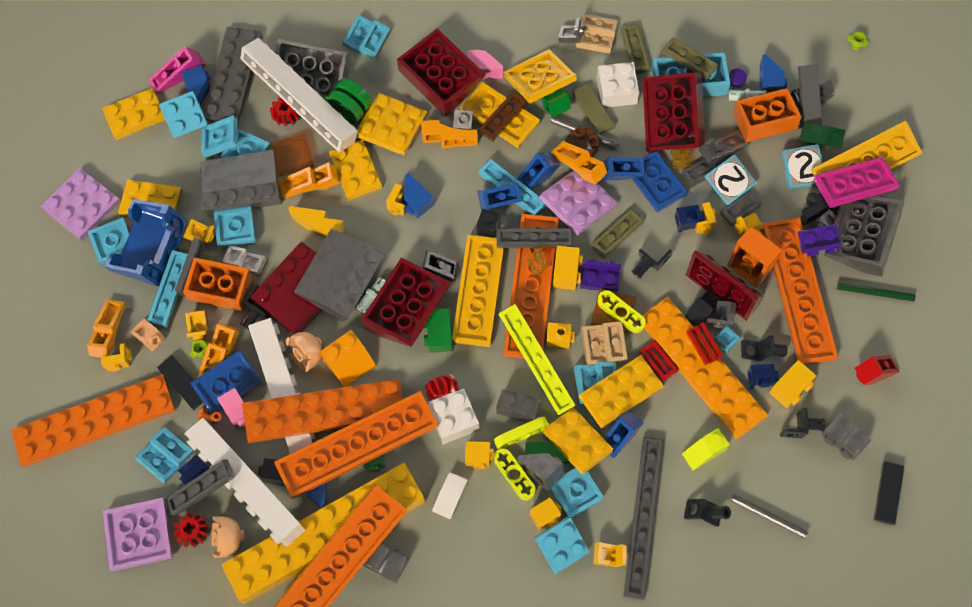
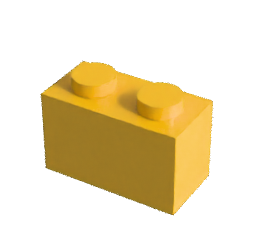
(566, 268)
(792, 384)

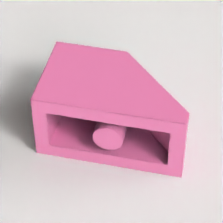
(486, 63)
(232, 405)

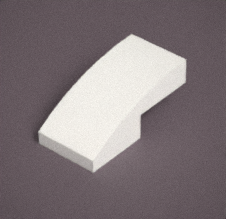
(242, 258)
(450, 495)

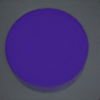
(737, 77)

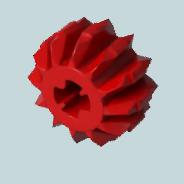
(283, 113)
(441, 386)
(185, 526)

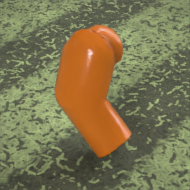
(211, 419)

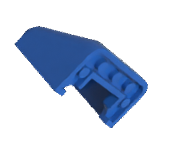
(150, 242)

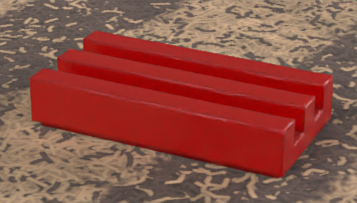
(703, 328)
(654, 344)

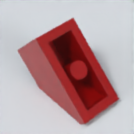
(876, 369)

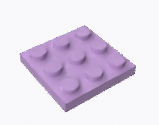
(578, 202)
(80, 204)
(137, 534)

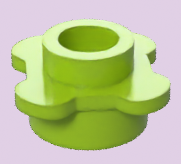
(858, 36)
(196, 344)

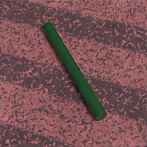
(876, 291)

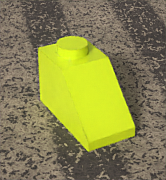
(706, 449)

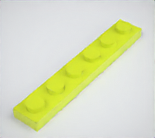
(536, 359)

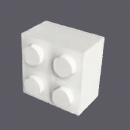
(617, 84)
(454, 416)

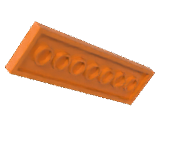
(529, 290)
(800, 295)
(317, 410)
(92, 420)
(356, 444)
(345, 551)

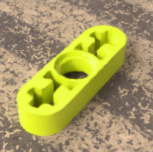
(607, 308)
(521, 433)
(510, 459)

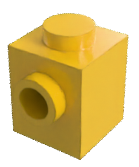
(559, 335)
(478, 454)
(546, 514)

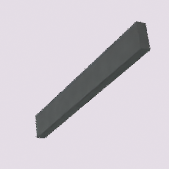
(643, 518)

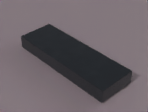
(180, 381)
(888, 493)

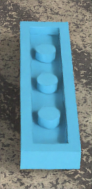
(498, 176)
(166, 294)

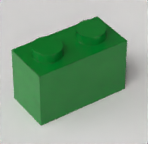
(438, 331)

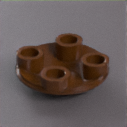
(585, 139)

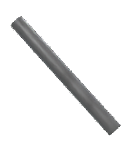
(567, 125)
(769, 516)

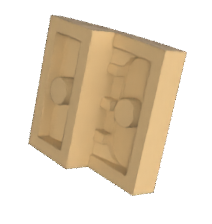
(598, 33)
(604, 343)

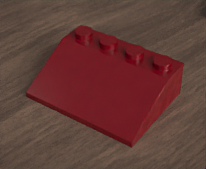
(440, 71)
(673, 111)
(719, 280)
(277, 293)
(405, 303)

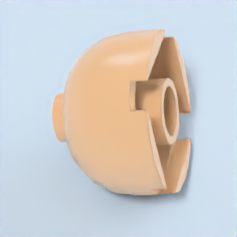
(305, 350)
(226, 536)

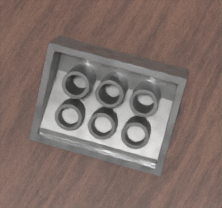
(316, 65)
(240, 182)
(867, 233)
(339, 274)

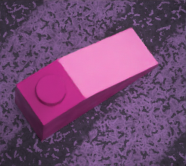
(170, 73)

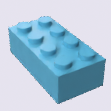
(716, 85)

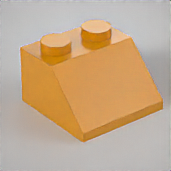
(347, 359)

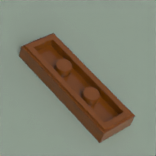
(503, 116)

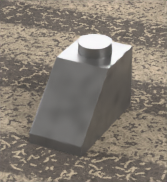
(542, 468)

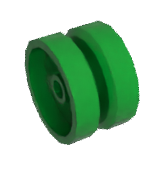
(350, 100)

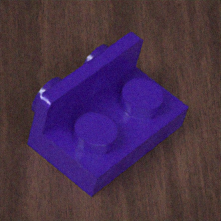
(819, 239)
(600, 275)

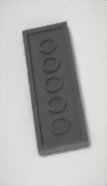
(230, 76)

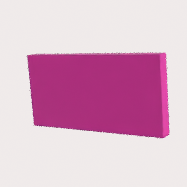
(856, 182)

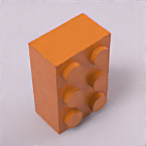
(766, 115)
(754, 257)
(218, 284)

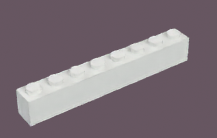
(299, 95)
(276, 371)
(246, 484)

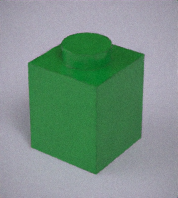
(556, 102)

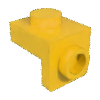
(710, 219)
(199, 231)
(197, 324)
(115, 362)
(610, 554)

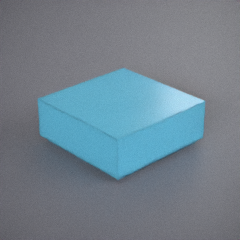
(726, 339)

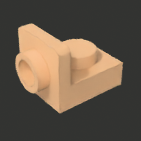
(148, 335)

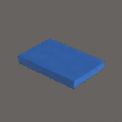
(659, 184)
(223, 377)

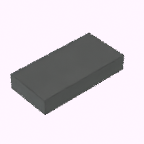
(741, 207)

